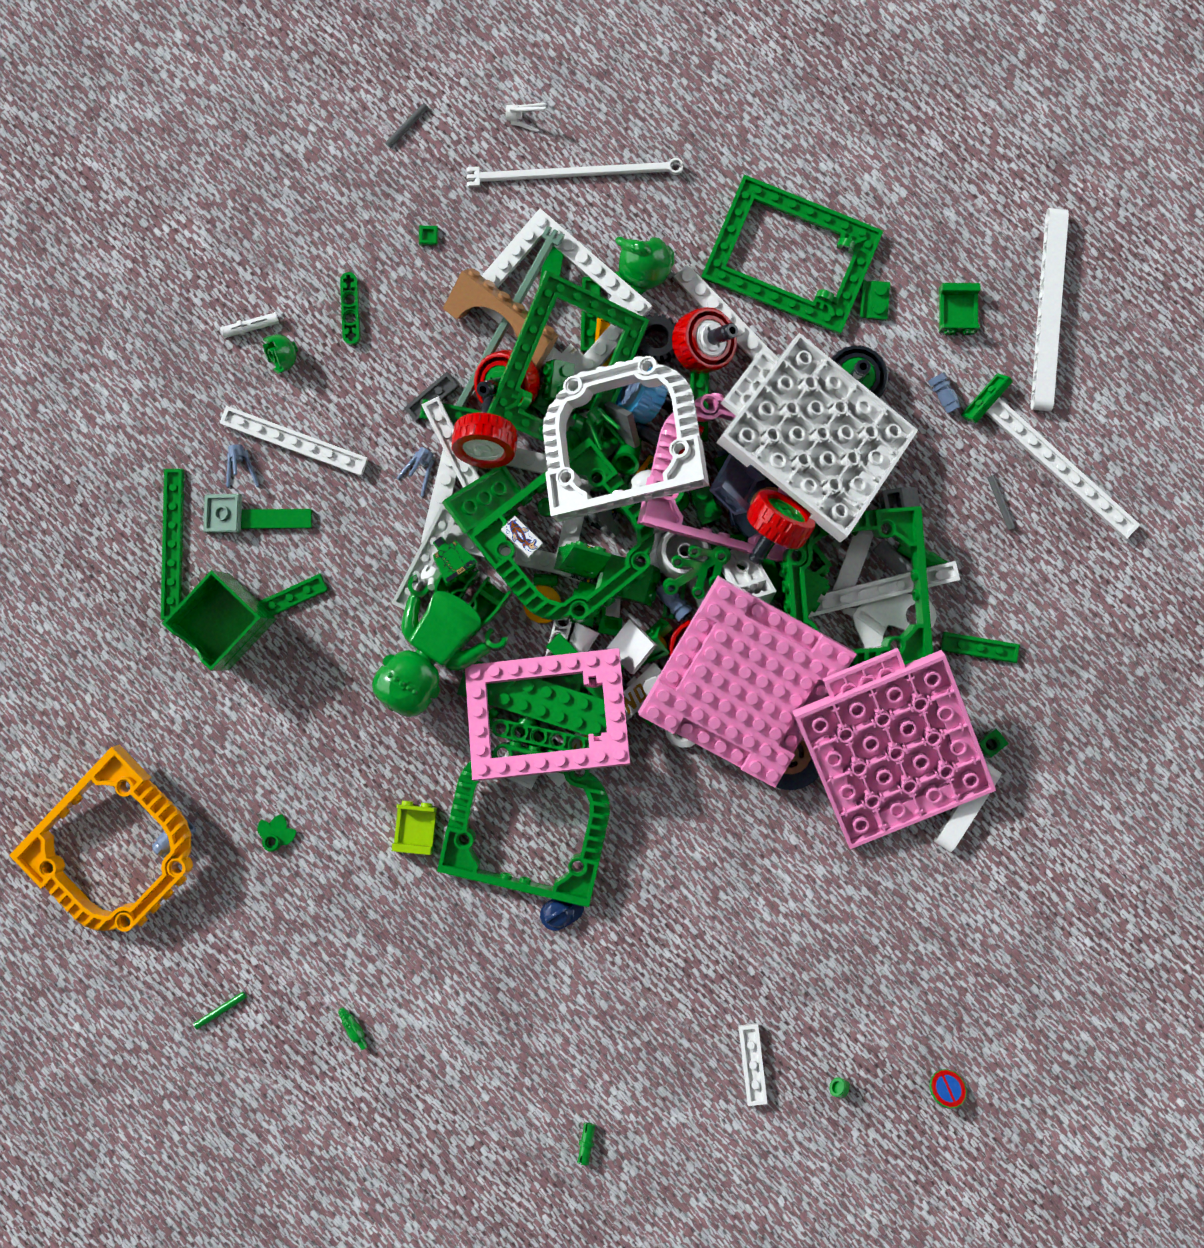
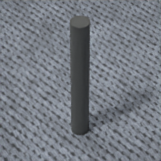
(406, 125)
(1001, 502)

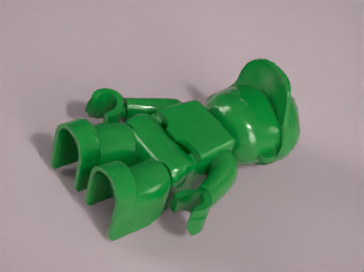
(448, 624)

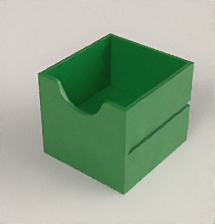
(219, 620)

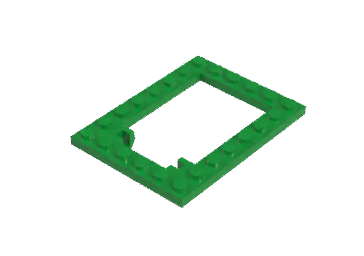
(856, 235)
(509, 394)

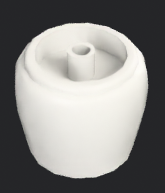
(672, 545)

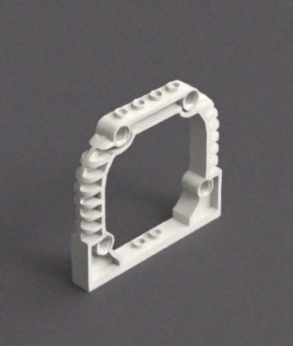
(684, 472)

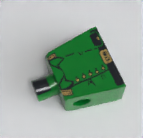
(452, 560)

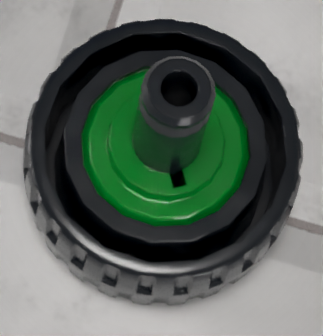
(864, 366)

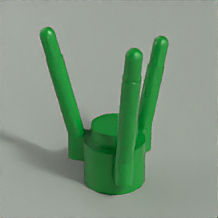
(598, 417)

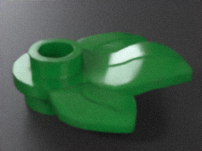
(277, 830)

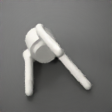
(514, 112)

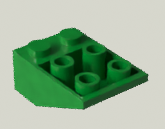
(581, 560)

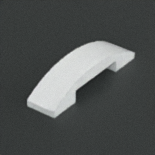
(853, 560)

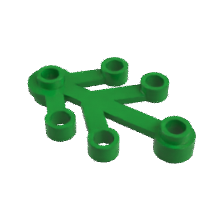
(699, 568)

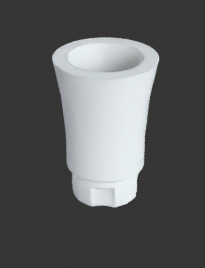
(582, 637)

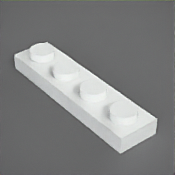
(752, 1064)

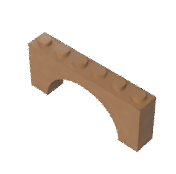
(475, 291)

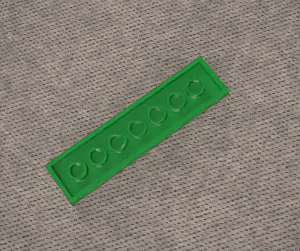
(547, 703)

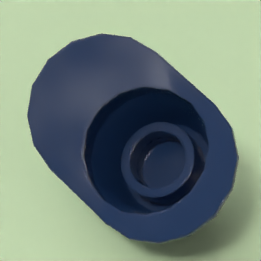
(559, 914)

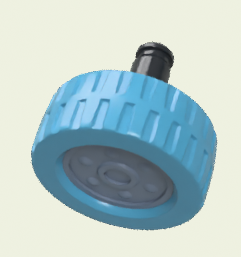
(644, 401)

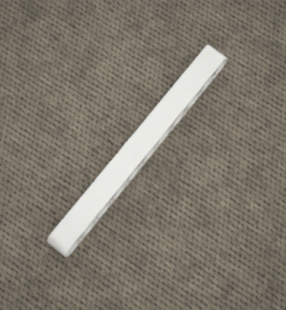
(1049, 309)

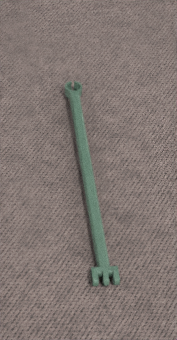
(550, 241)

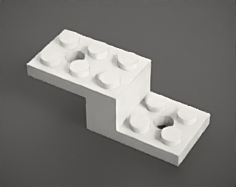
(751, 579)

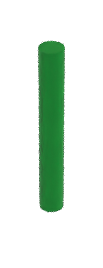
(220, 1010)

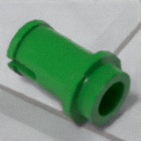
(546, 579)

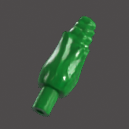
(352, 1028)

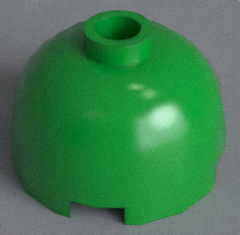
(280, 351)

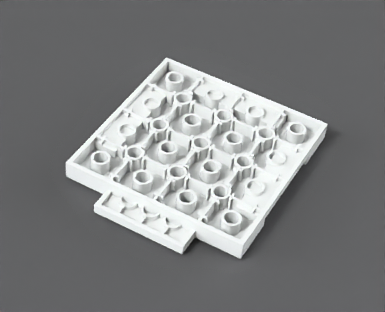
(814, 433)

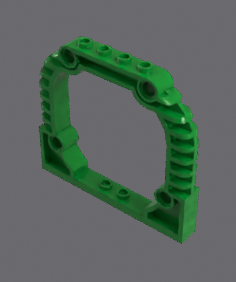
(905, 527)
(487, 536)
(574, 886)

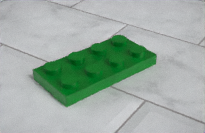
(481, 498)

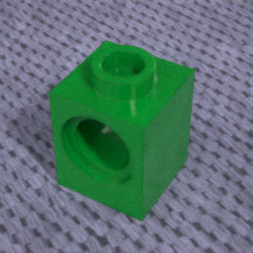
(998, 740)

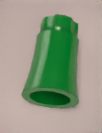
(627, 459)

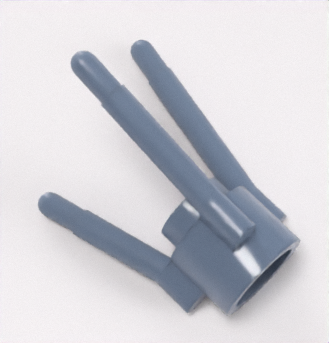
(235, 455)
(421, 458)

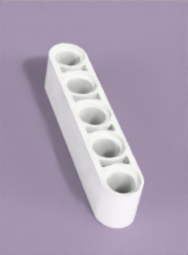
(962, 817)

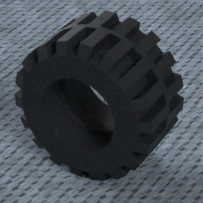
(664, 325)

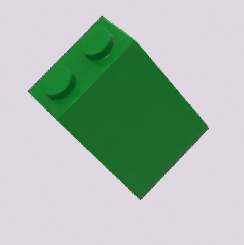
(640, 592)

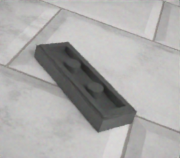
(441, 387)

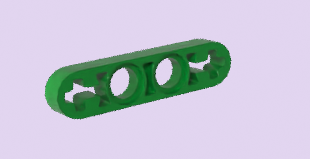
(350, 309)

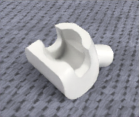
(430, 575)

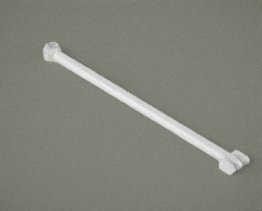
(571, 172)

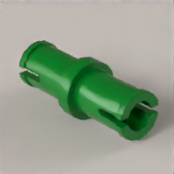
(586, 1143)

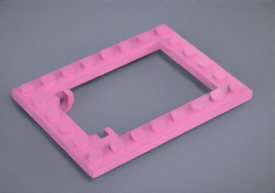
(604, 751)

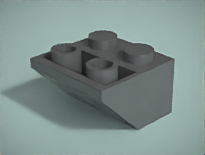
(899, 498)

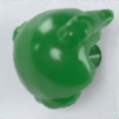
(644, 263)

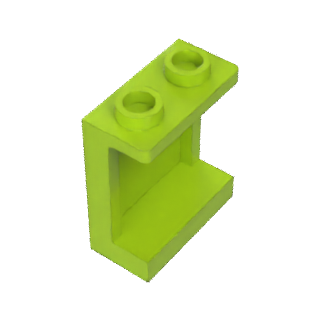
(415, 828)

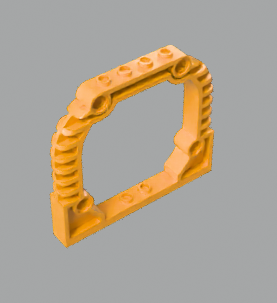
(38, 851)

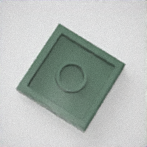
(222, 513)

